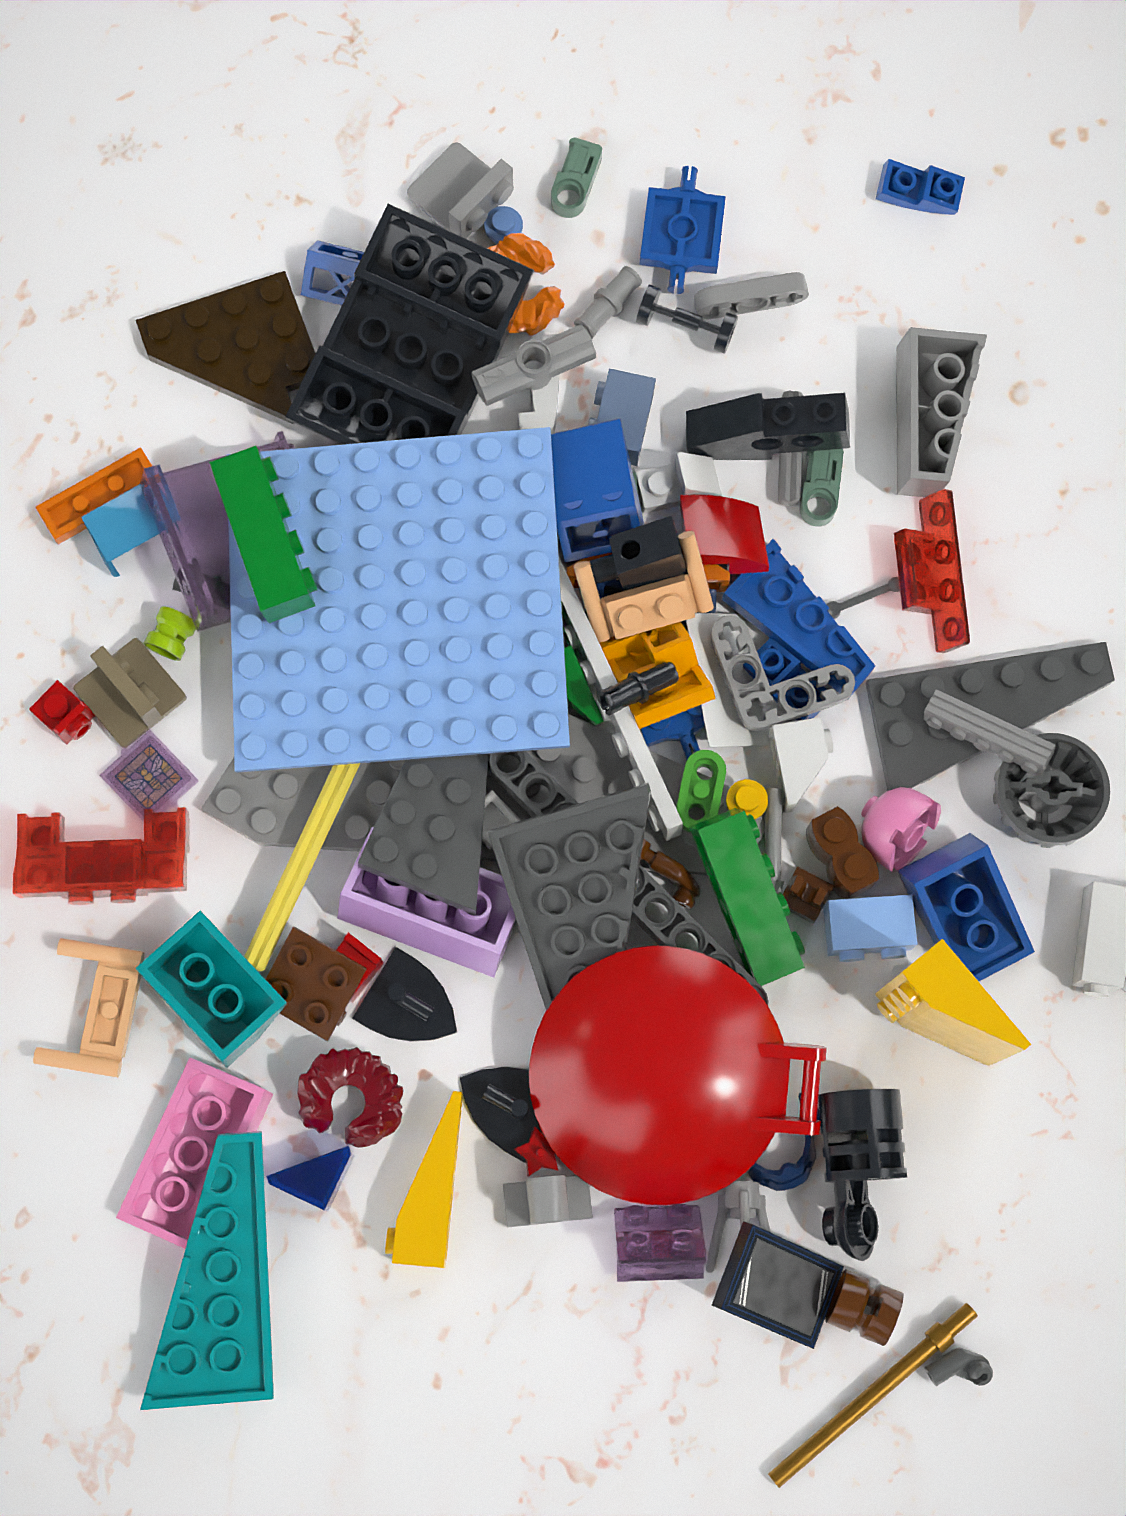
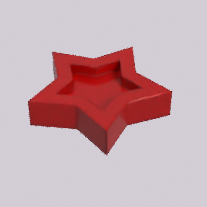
(537, 1153)

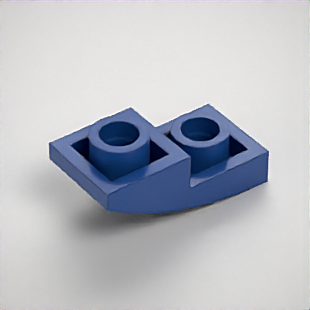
(920, 190)
(781, 666)

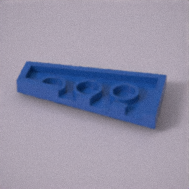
(796, 619)

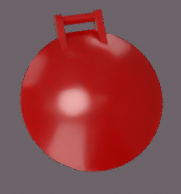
(665, 1076)

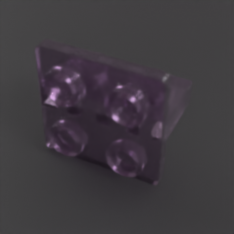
(659, 1243)

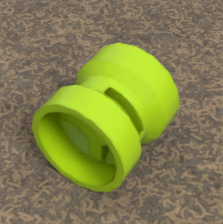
(170, 633)

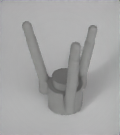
(743, 1202)

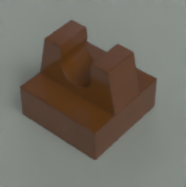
(806, 894)

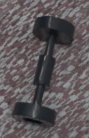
(686, 318)

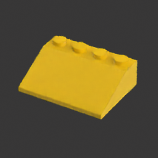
(950, 1007)

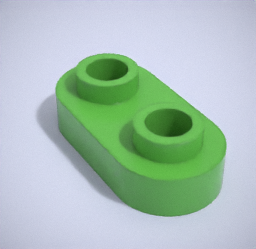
(699, 792)

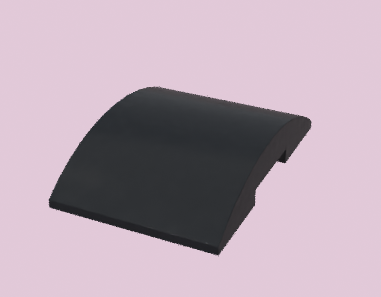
(410, 336)

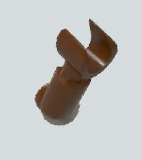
(675, 872)

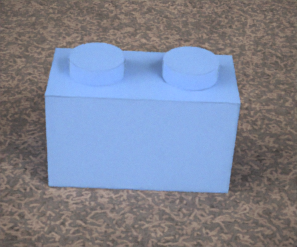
(870, 926)

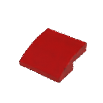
(726, 532)

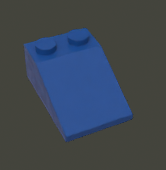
(968, 906)

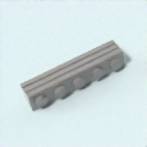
(988, 732)

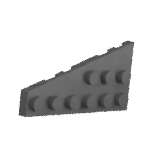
(1010, 688)
(433, 829)

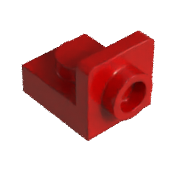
(63, 713)

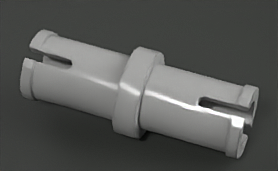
(609, 300)

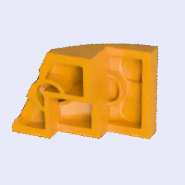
(651, 649)

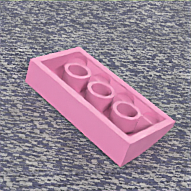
(178, 1157)

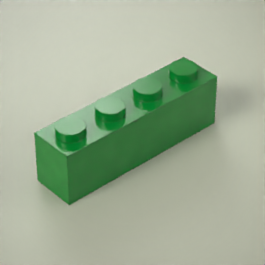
(263, 534)
(747, 895)

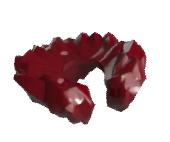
(358, 1069)

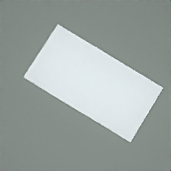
(720, 714)

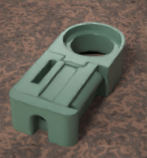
(576, 175)
(822, 481)

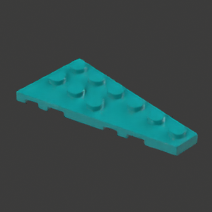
(219, 1313)

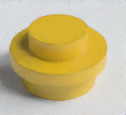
(747, 796)

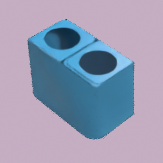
(120, 525)

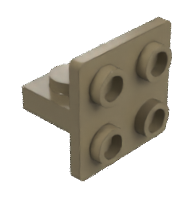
(129, 691)

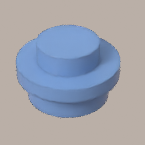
(502, 222)

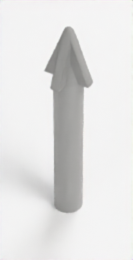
(773, 833)

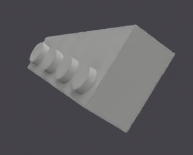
(931, 402)

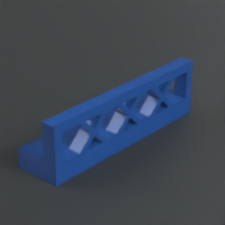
(337, 261)

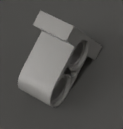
(547, 1200)

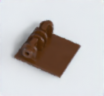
(314, 982)

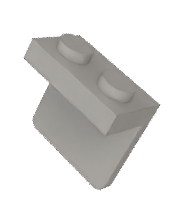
(461, 189)

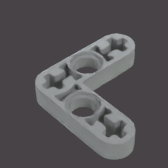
(759, 688)

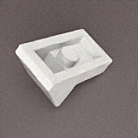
(689, 475)

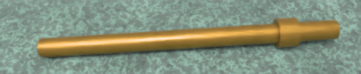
(937, 1339)

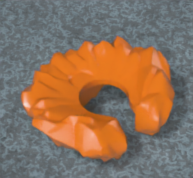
(539, 311)

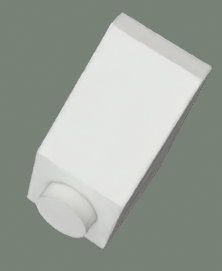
(798, 756)

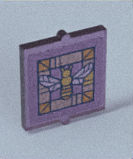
(149, 776)

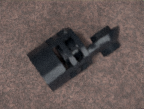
(853, 1162)

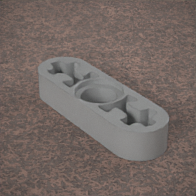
(751, 295)

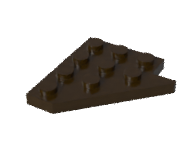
(236, 342)

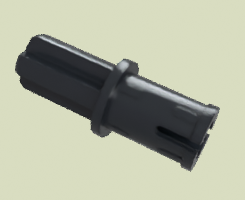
(637, 687)

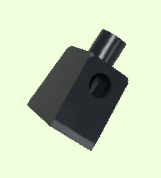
(642, 555)

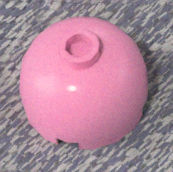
(896, 825)

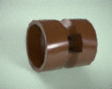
(850, 1302)

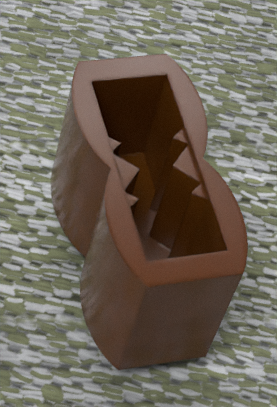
(848, 863)

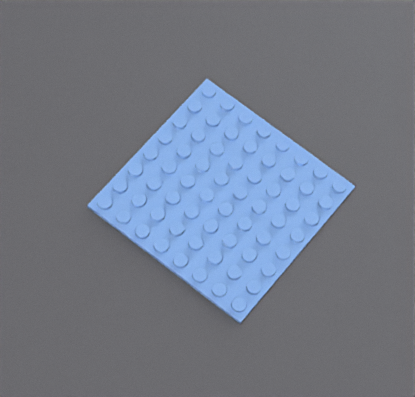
(427, 613)

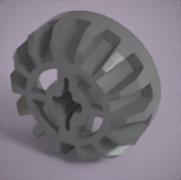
(1077, 779)

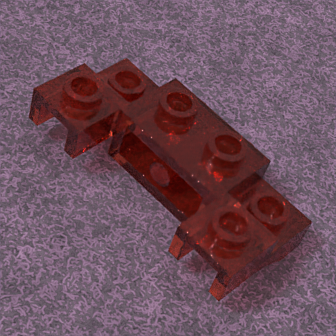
(101, 867)

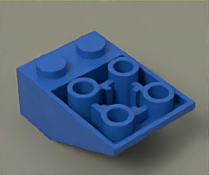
(593, 488)

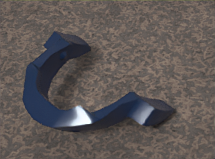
(789, 1174)

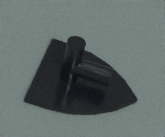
(407, 1002)
(501, 1106)

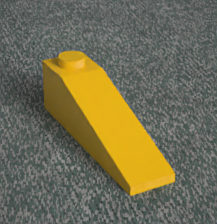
(425, 1216)

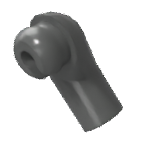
(962, 1364)

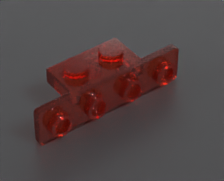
(932, 571)

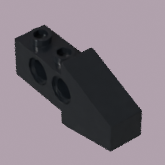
(762, 427)

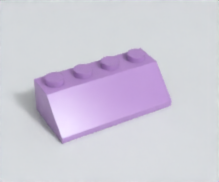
(429, 923)

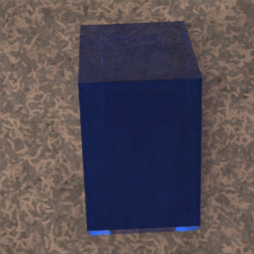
(315, 1179)

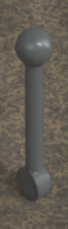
(835, 608)

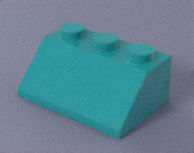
(212, 988)

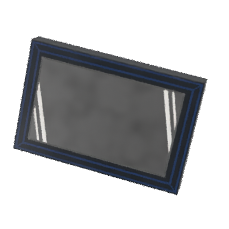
(777, 1285)

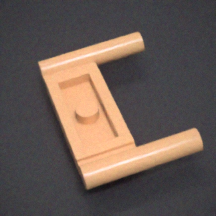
(650, 604)
(108, 1012)

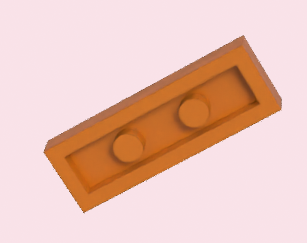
(64, 511)

